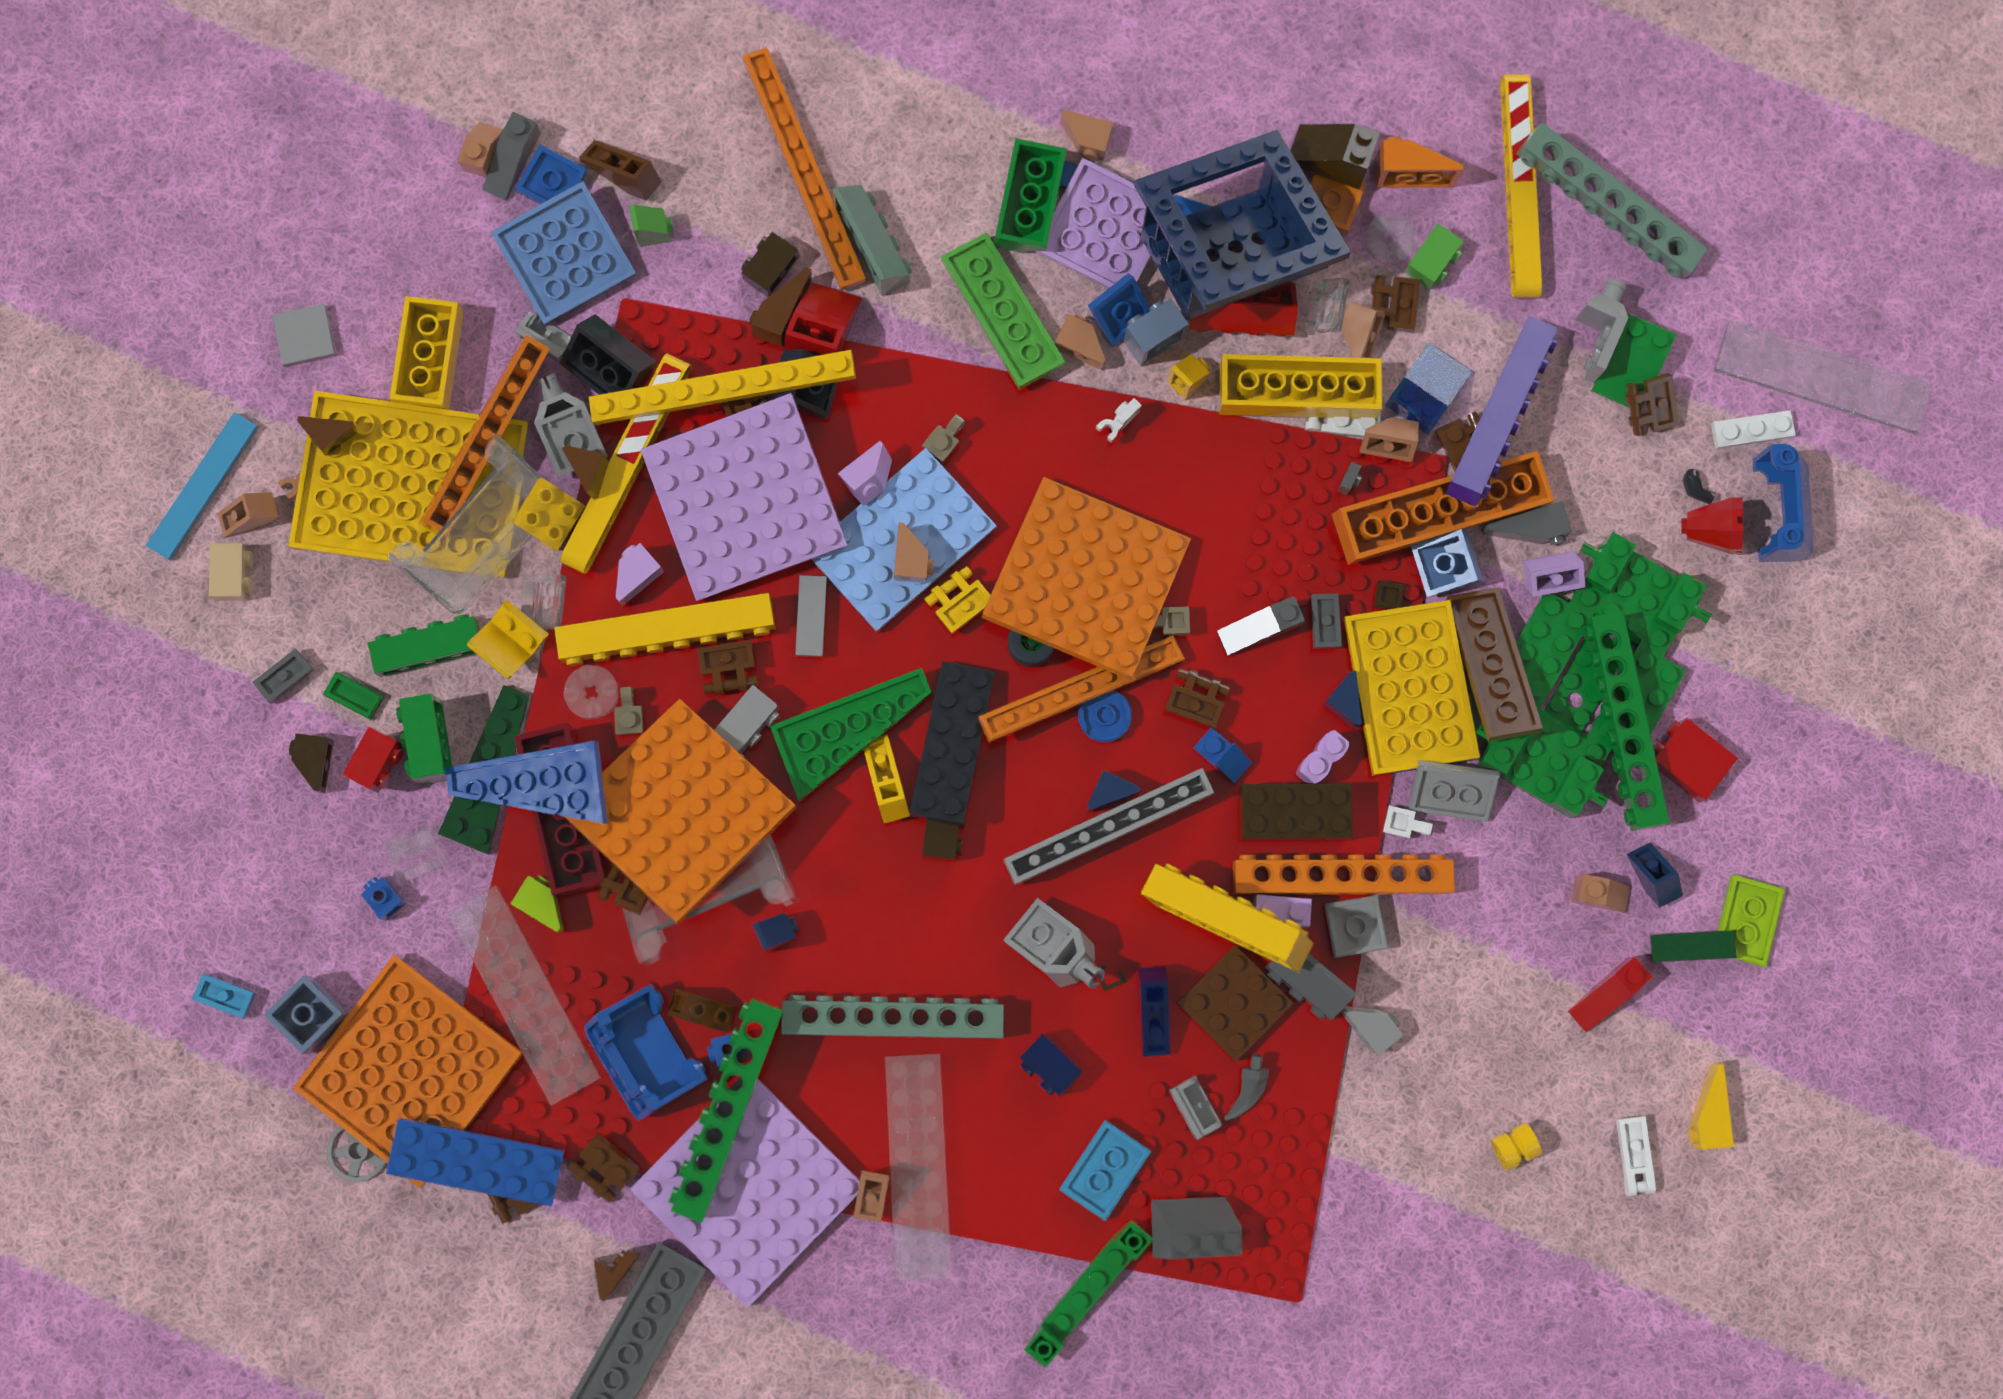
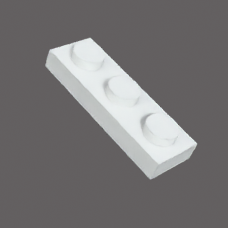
(1753, 429)

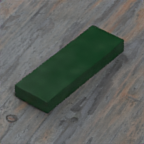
(1693, 946)

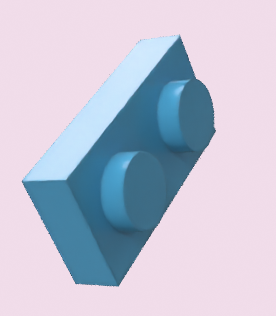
(223, 996)

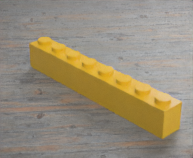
(665, 628)

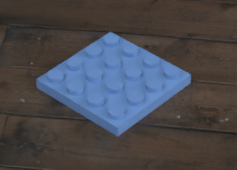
(563, 253)

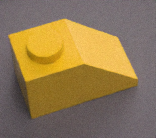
(1188, 375)

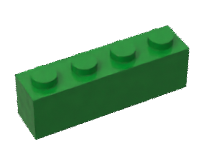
(423, 646)

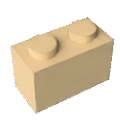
(230, 572)

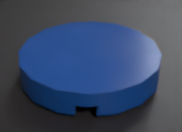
(1105, 717)

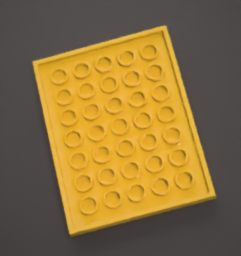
(382, 478)

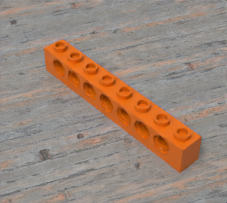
(491, 421)
(1440, 881)

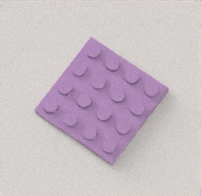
(1098, 227)

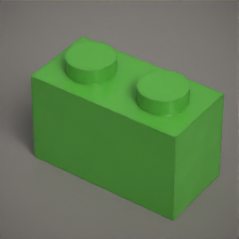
(1434, 256)

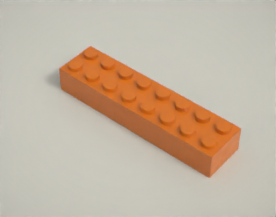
(1428, 512)

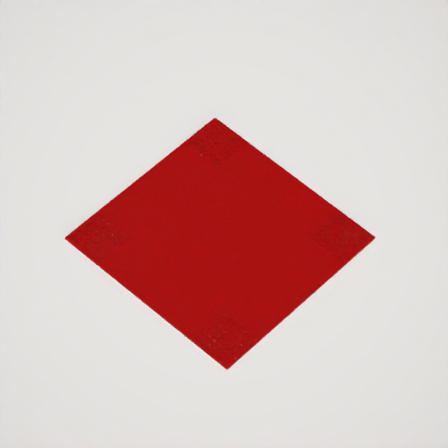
(925, 928)

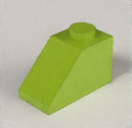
(536, 900)

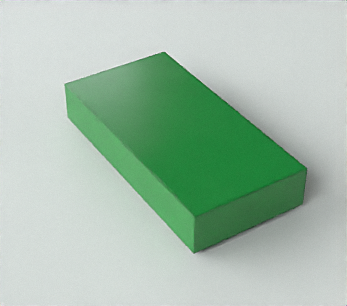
(353, 695)

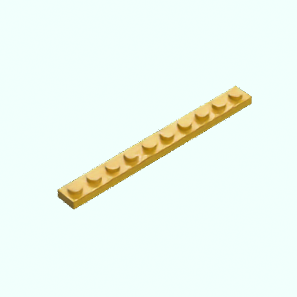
(722, 387)

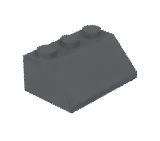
(1315, 986)
(1195, 1228)

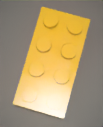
(427, 352)

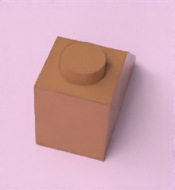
(1087, 134)
(479, 149)
(1362, 328)
(1080, 341)
(1391, 439)
(248, 513)
(912, 558)
(1600, 893)

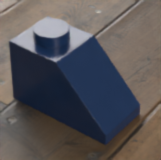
(1656, 875)
(776, 931)

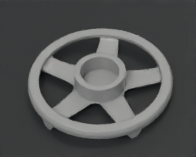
(356, 1154)

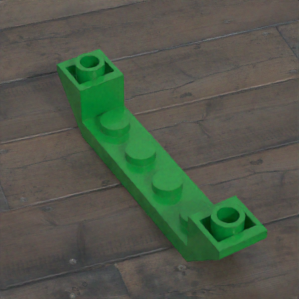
(1085, 1291)

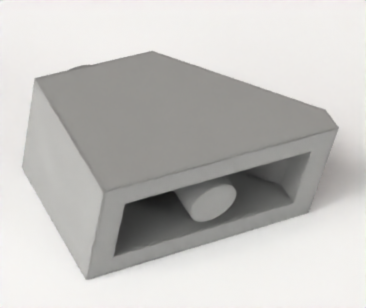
(1373, 1027)

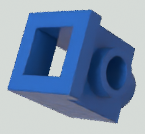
(389, 904)
(716, 1050)

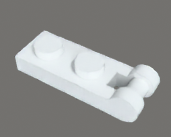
(1342, 425)
(1636, 1155)

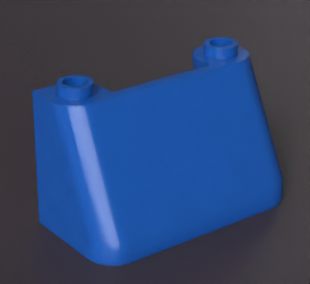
(1794, 539)
(642, 1053)

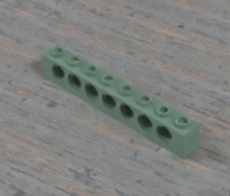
(1625, 201)
(794, 1023)

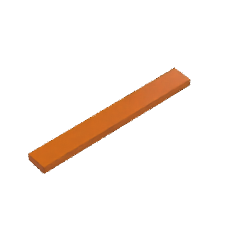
(1075, 691)

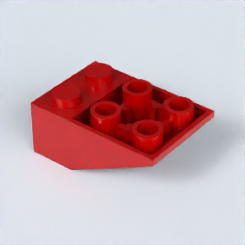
(822, 320)

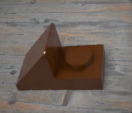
(609, 1278)

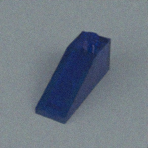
(1154, 1011)

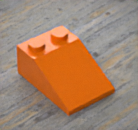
(1411, 165)

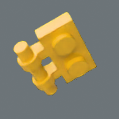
(962, 607)

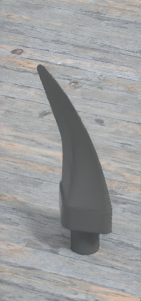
(1253, 1085)

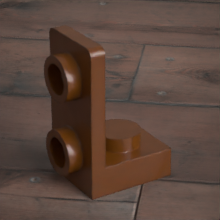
(701, 1010)

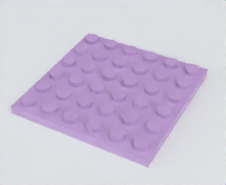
(744, 497)
(769, 1199)

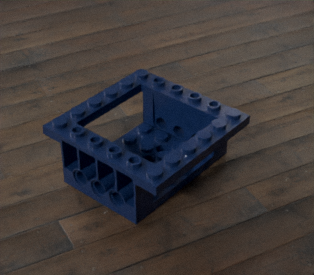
(1282, 213)

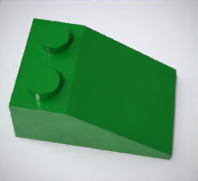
(1635, 358)

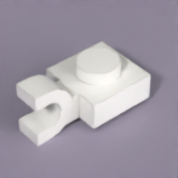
(1125, 414)
(1402, 822)

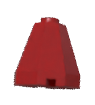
(1716, 525)

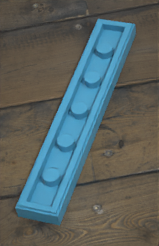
(202, 486)

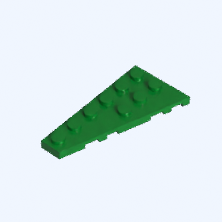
(835, 733)

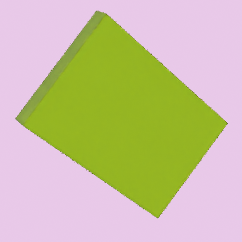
(1752, 913)

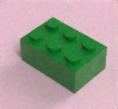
(424, 738)

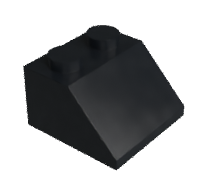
(809, 400)

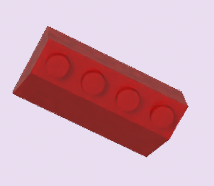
(1262, 313)

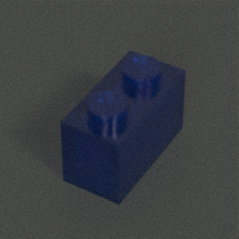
(1050, 1065)

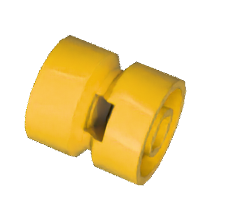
(1516, 1146)

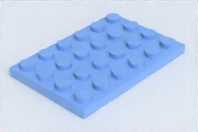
(934, 511)

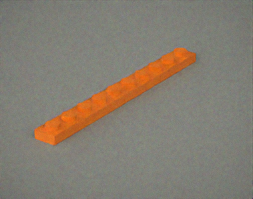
(804, 169)

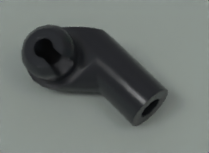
(1694, 487)

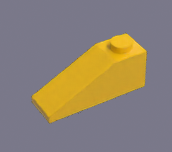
(886, 780)
(1711, 1117)

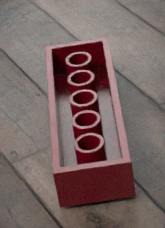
(568, 856)

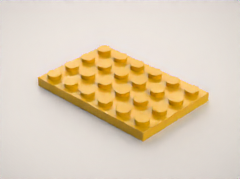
(1411, 687)

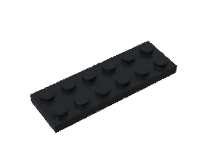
(952, 744)

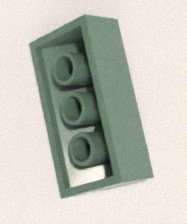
(871, 238)

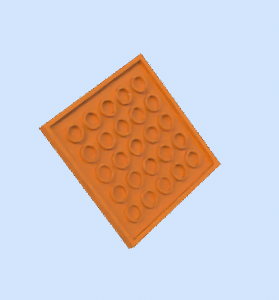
(1086, 578)
(683, 811)
(408, 1057)

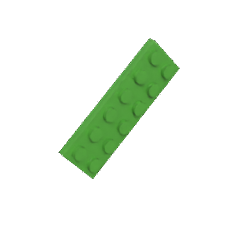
(1003, 311)

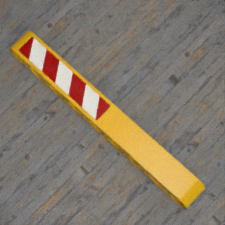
(1520, 188)
(619, 476)

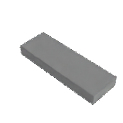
(811, 616)

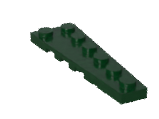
(472, 820)

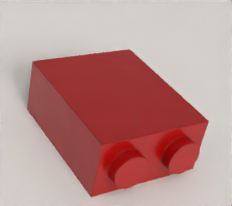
(1692, 759)

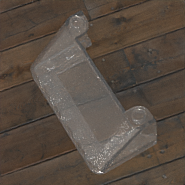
(477, 538)
(758, 870)

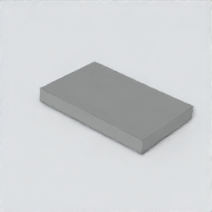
(1453, 790)

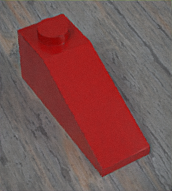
(1610, 993)

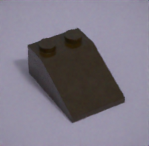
(1335, 151)

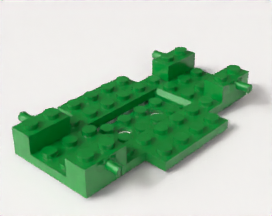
(1561, 761)

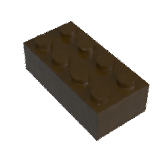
(1295, 812)

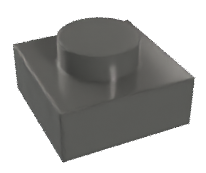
(1351, 479)

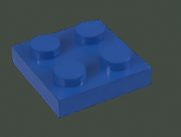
(549, 176)
(1117, 307)

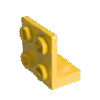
(548, 514)
(508, 640)

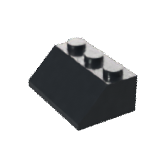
(605, 358)

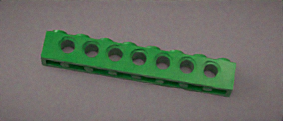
(1638, 733)
(696, 1205)

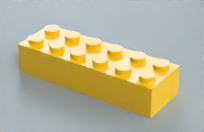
(1300, 386)
(1228, 917)

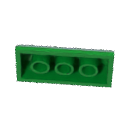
(1029, 196)

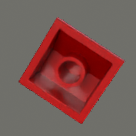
(374, 760)

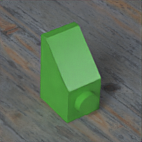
(650, 225)

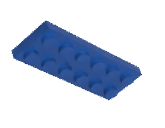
(475, 1162)

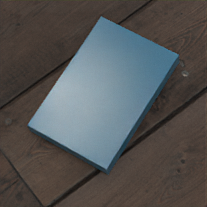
(1105, 1170)

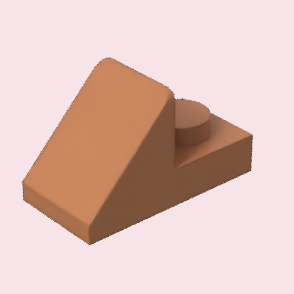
(871, 1196)

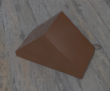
(327, 433)
(589, 468)

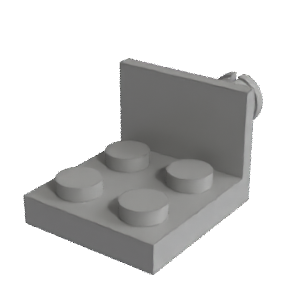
(1608, 316)
(562, 422)
(1055, 946)

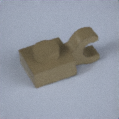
(943, 441)
(1174, 621)
(628, 717)

